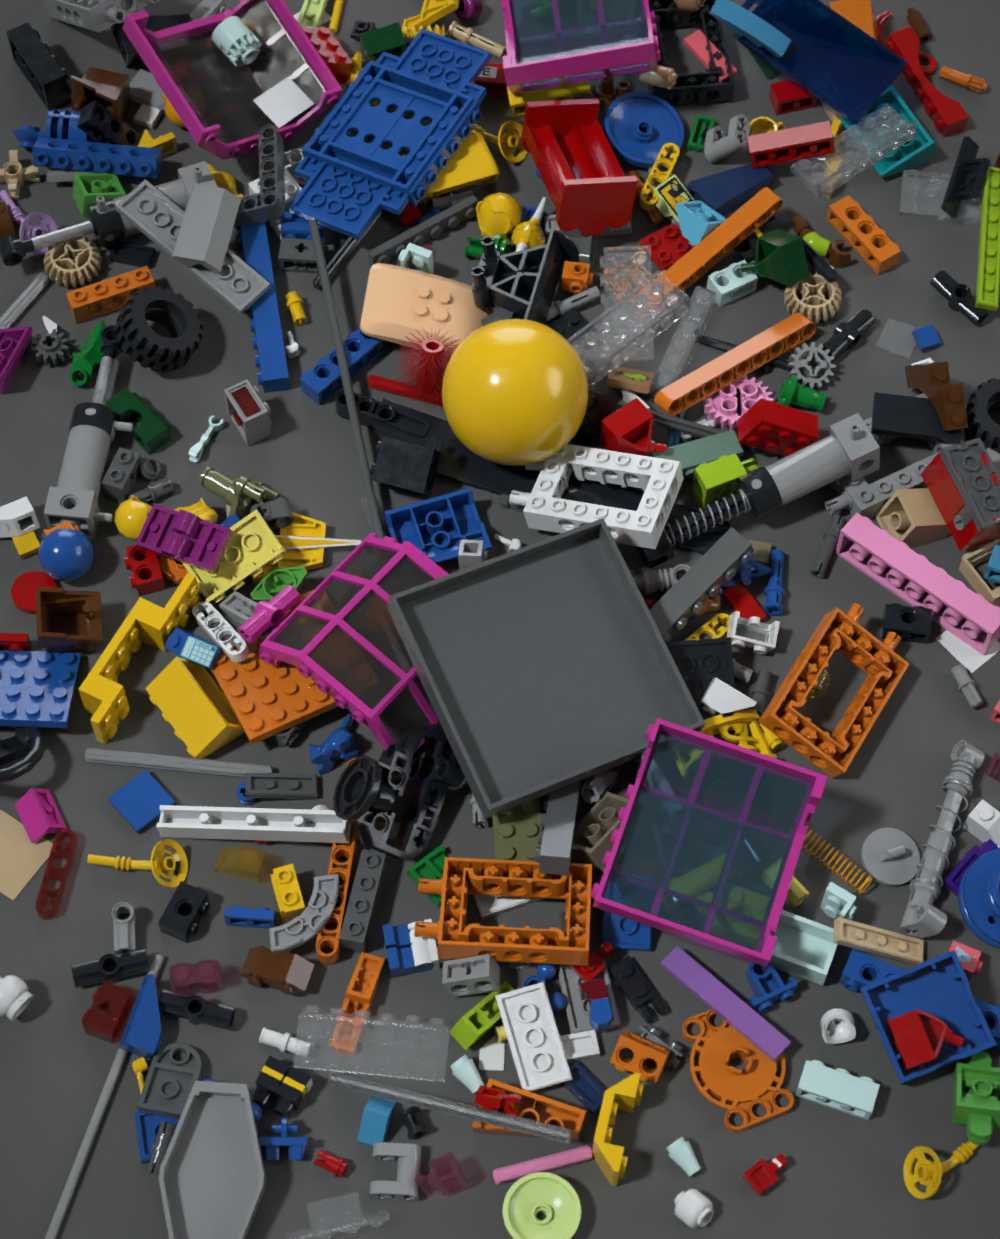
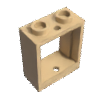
(967, 568)

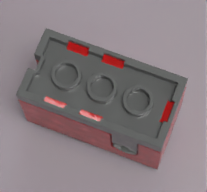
(966, 493)

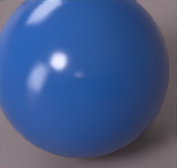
(66, 554)

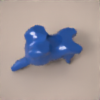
(337, 746)

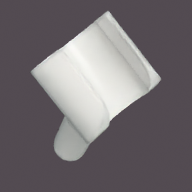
(292, 350)
(513, 545)

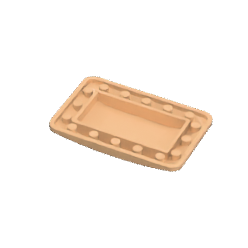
(410, 299)

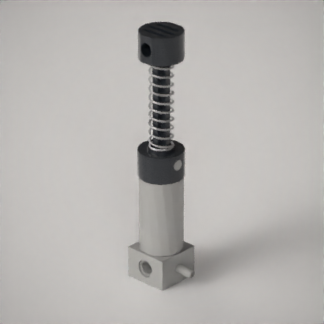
(847, 451)

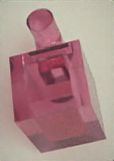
(445, 1175)

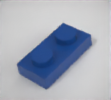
(244, 917)

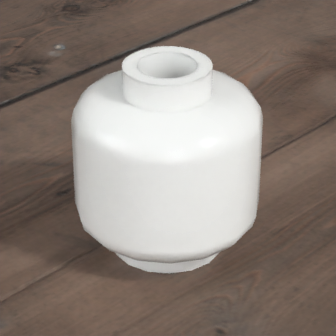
(693, 1208)

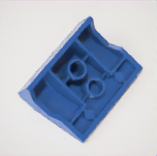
(438, 524)

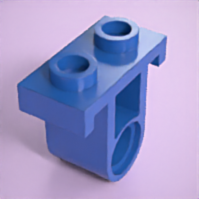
(768, 987)

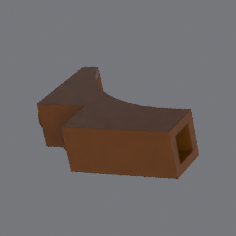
(947, 398)

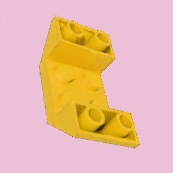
(622, 1098)

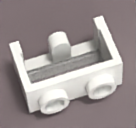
(752, 633)

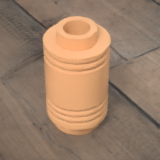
(661, 77)

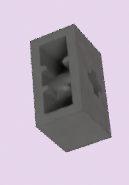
(298, 255)
(122, 475)

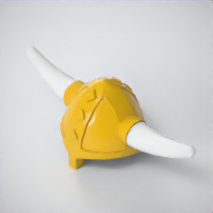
(529, 233)

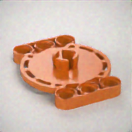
(731, 1084)

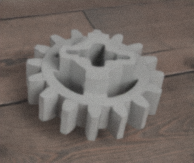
(820, 365)

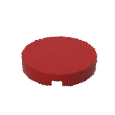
(24, 589)

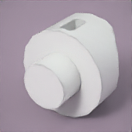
(838, 1026)

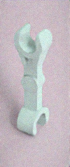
(196, 451)

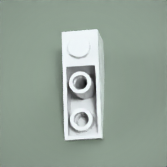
(17, 518)

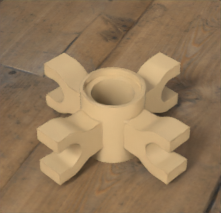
(16, 175)

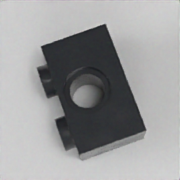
(919, 628)
(185, 898)

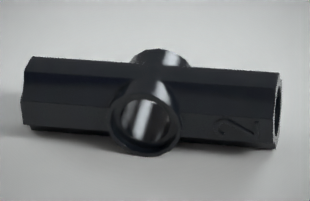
(958, 297)
(849, 333)
(94, 971)
(210, 1014)

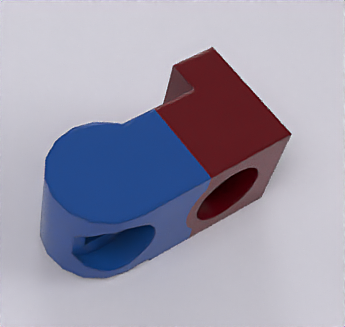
(599, 1003)

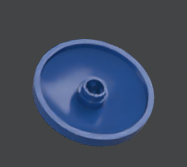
(640, 126)

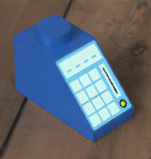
(192, 647)

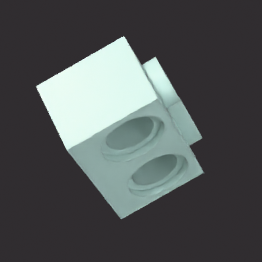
(731, 283)

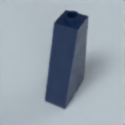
(730, 188)

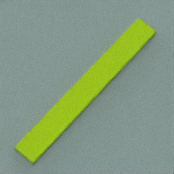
(989, 243)

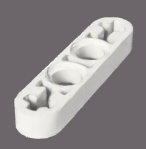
(223, 629)

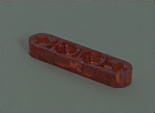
(58, 874)

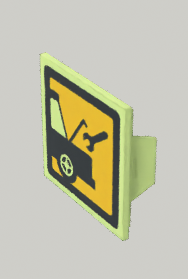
(669, 194)

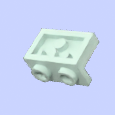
(417, 258)
(838, 902)

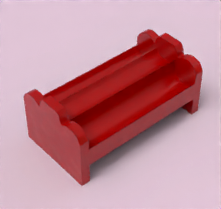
(578, 165)

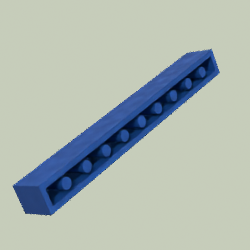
(265, 311)

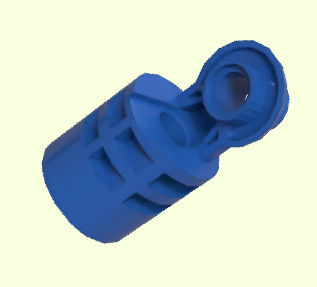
(59, 125)

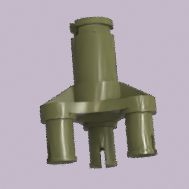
(236, 492)

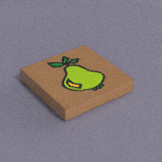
(630, 379)

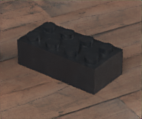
(39, 66)

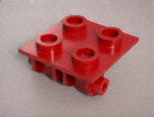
(666, 246)

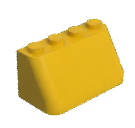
(194, 707)

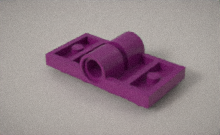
(184, 537)

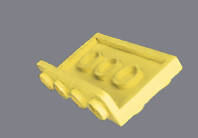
(247, 552)

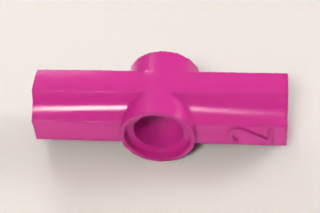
(269, 614)

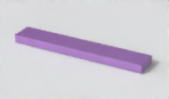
(725, 1003)

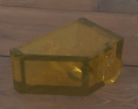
(242, 863)

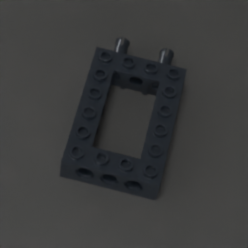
(699, 86)

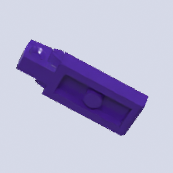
(954, 878)

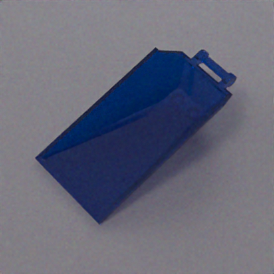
(827, 55)

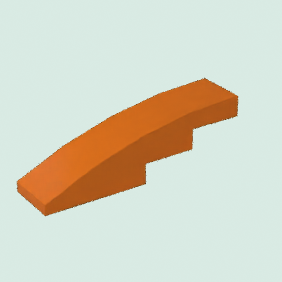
(363, 983)

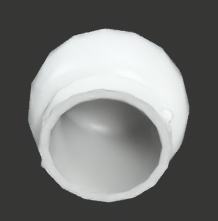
(13, 996)

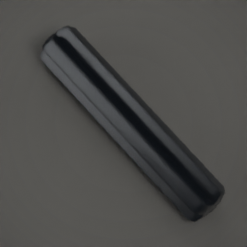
(819, 263)

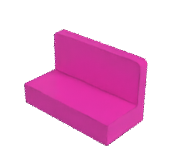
(39, 814)

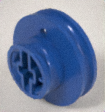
(981, 898)

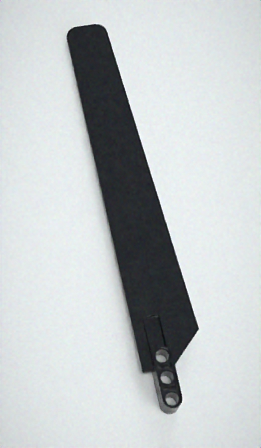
(466, 467)

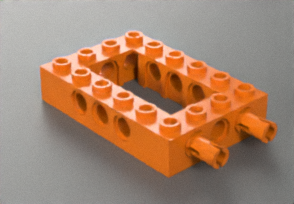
(877, 659)
(503, 943)

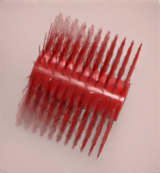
(429, 363)

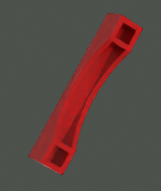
(945, 112)

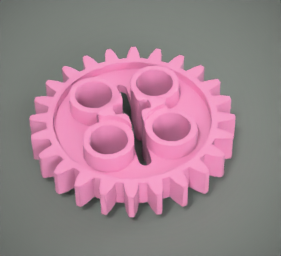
(723, 404)

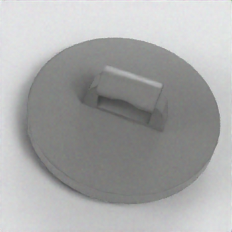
(890, 856)

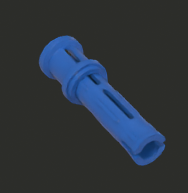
(774, 591)

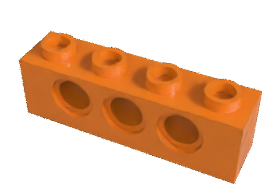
(863, 234)
(107, 294)

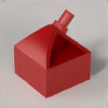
(630, 431)
(920, 1037)

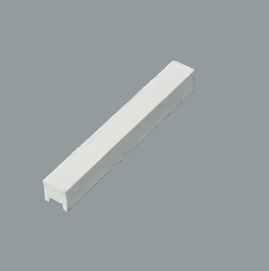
(252, 824)

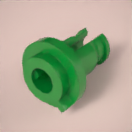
(475, 250)
(797, 394)

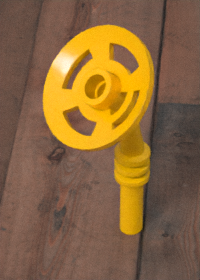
(508, 142)
(161, 865)
(930, 1173)

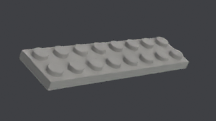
(161, 222)

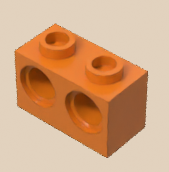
(642, 1049)

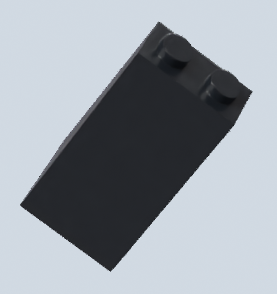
(154, 23)

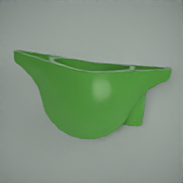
(277, 581)

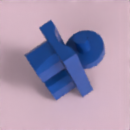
(272, 1144)

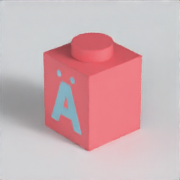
(968, 958)

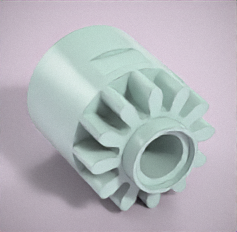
(236, 41)

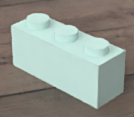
(837, 1089)

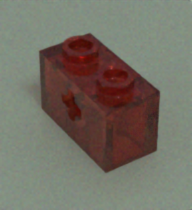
(108, 1025)

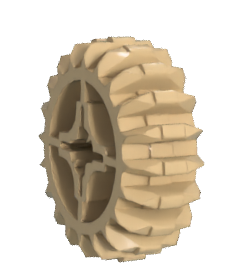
(72, 261)
(813, 301)

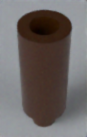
(918, 25)

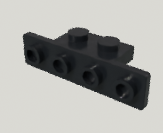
(966, 177)

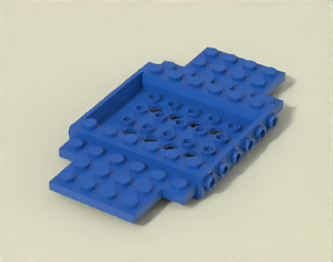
(357, 179)

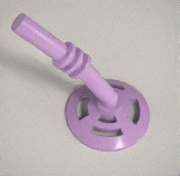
(31, 230)

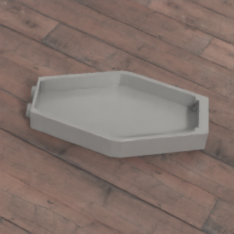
(213, 1165)

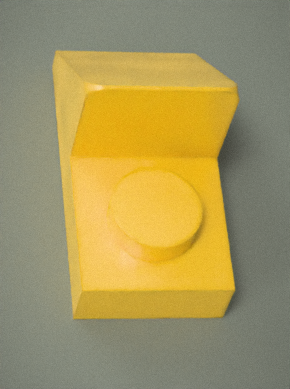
(165, 142)

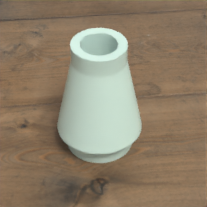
(467, 1073)
(683, 1155)

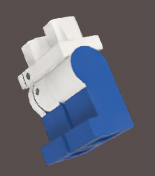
(410, 953)

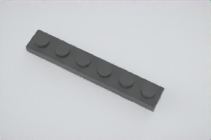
(424, 231)

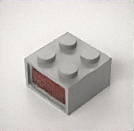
(248, 412)

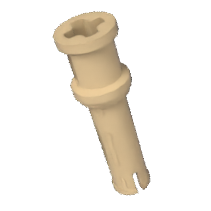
(469, 36)

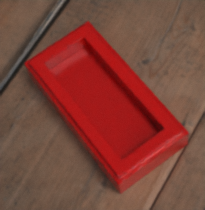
(741, 600)

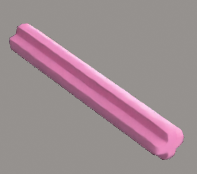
(542, 1164)

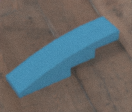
(751, 26)

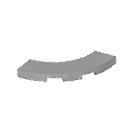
(311, 920)

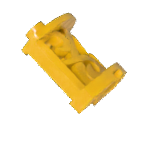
(743, 723)

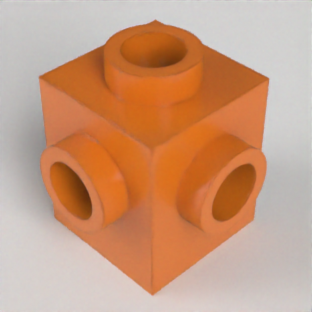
(576, 277)

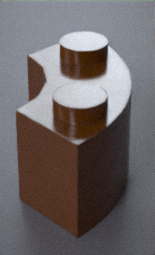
(278, 971)

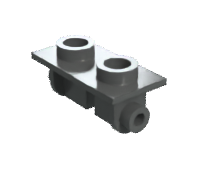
(653, 1034)

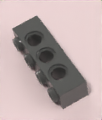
(363, 901)

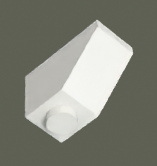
(723, 698)
(984, 823)

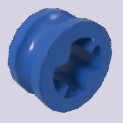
(240, 793)

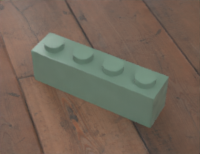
(702, 451)

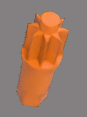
(963, 79)

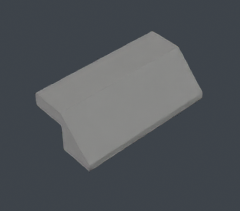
(206, 227)

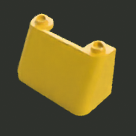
(466, 167)

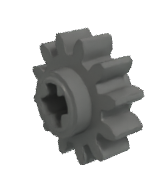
(50, 347)

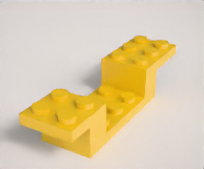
(144, 623)

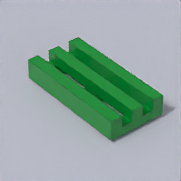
(698, 146)

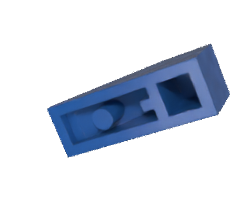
(144, 1024)

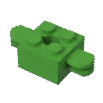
(977, 1097)

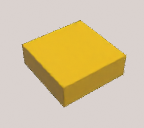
(26, 544)

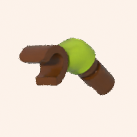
(821, 245)

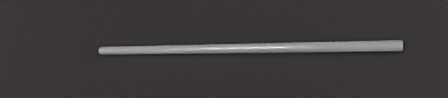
(93, 1128)

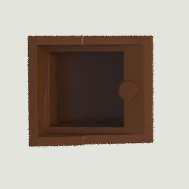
(105, 87)
(68, 620)

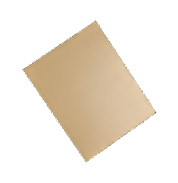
(18, 856)

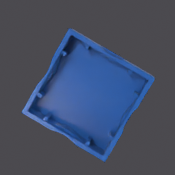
(940, 990)

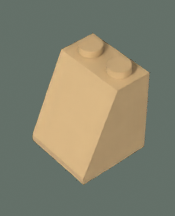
(912, 517)

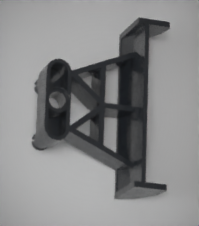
(507, 294)

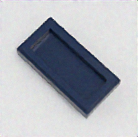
(585, 1088)

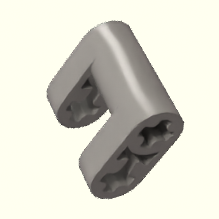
(720, 146)
(408, 1167)

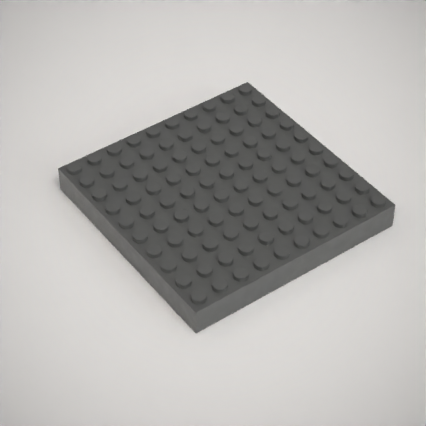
(542, 665)

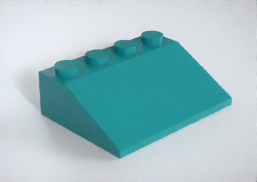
(909, 154)

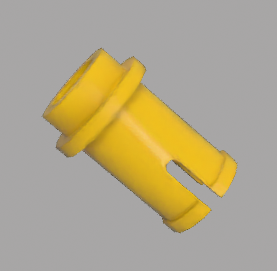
(773, 741)

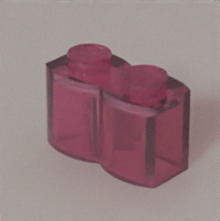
(200, 977)

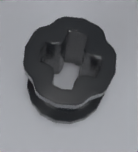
(414, 1122)

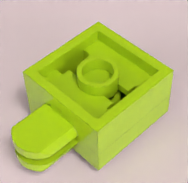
(720, 478)

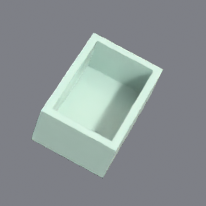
(803, 947)

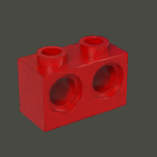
(146, 568)

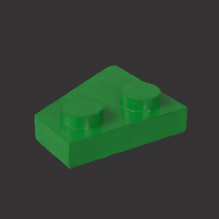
(429, 868)

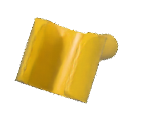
(139, 1066)

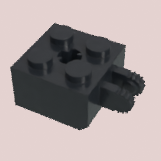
(599, 406)

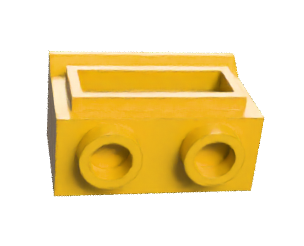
(287, 892)

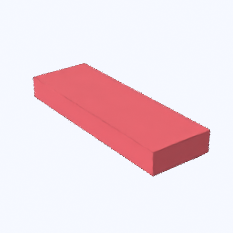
(697, 45)

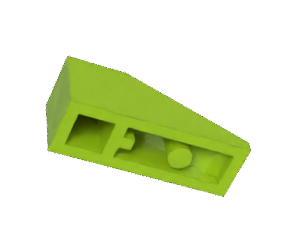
(479, 1019)

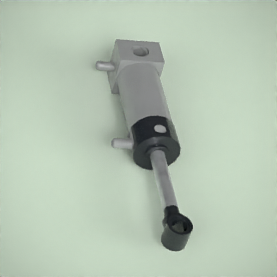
(104, 220)
(87, 451)

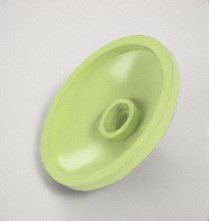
(541, 1194)

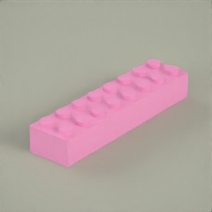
(919, 582)

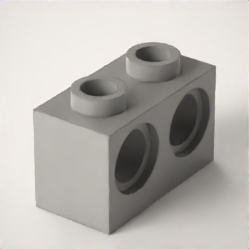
(471, 975)

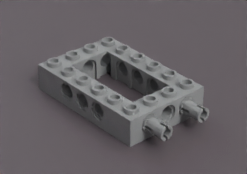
(94, 14)
(869, 499)

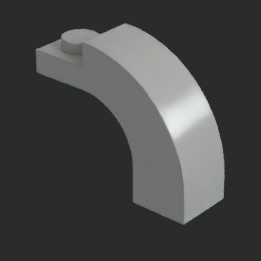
(471, 553)

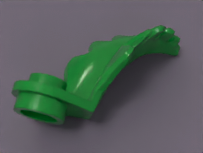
(87, 358)

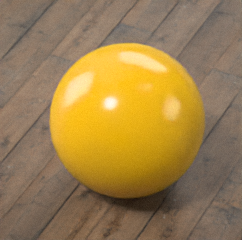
(515, 392)

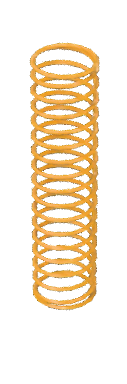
(832, 867)

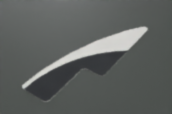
(50, 326)

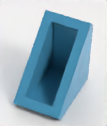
(375, 1120)

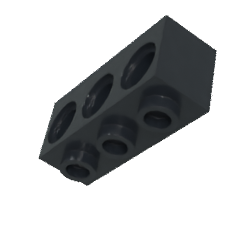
(105, 126)

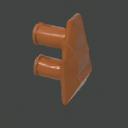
(608, 92)

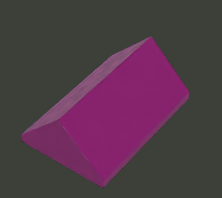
(13, 347)

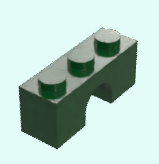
(129, 408)

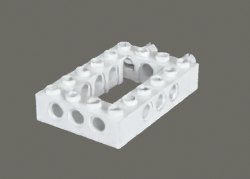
(640, 528)

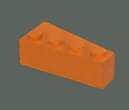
(538, 1109)

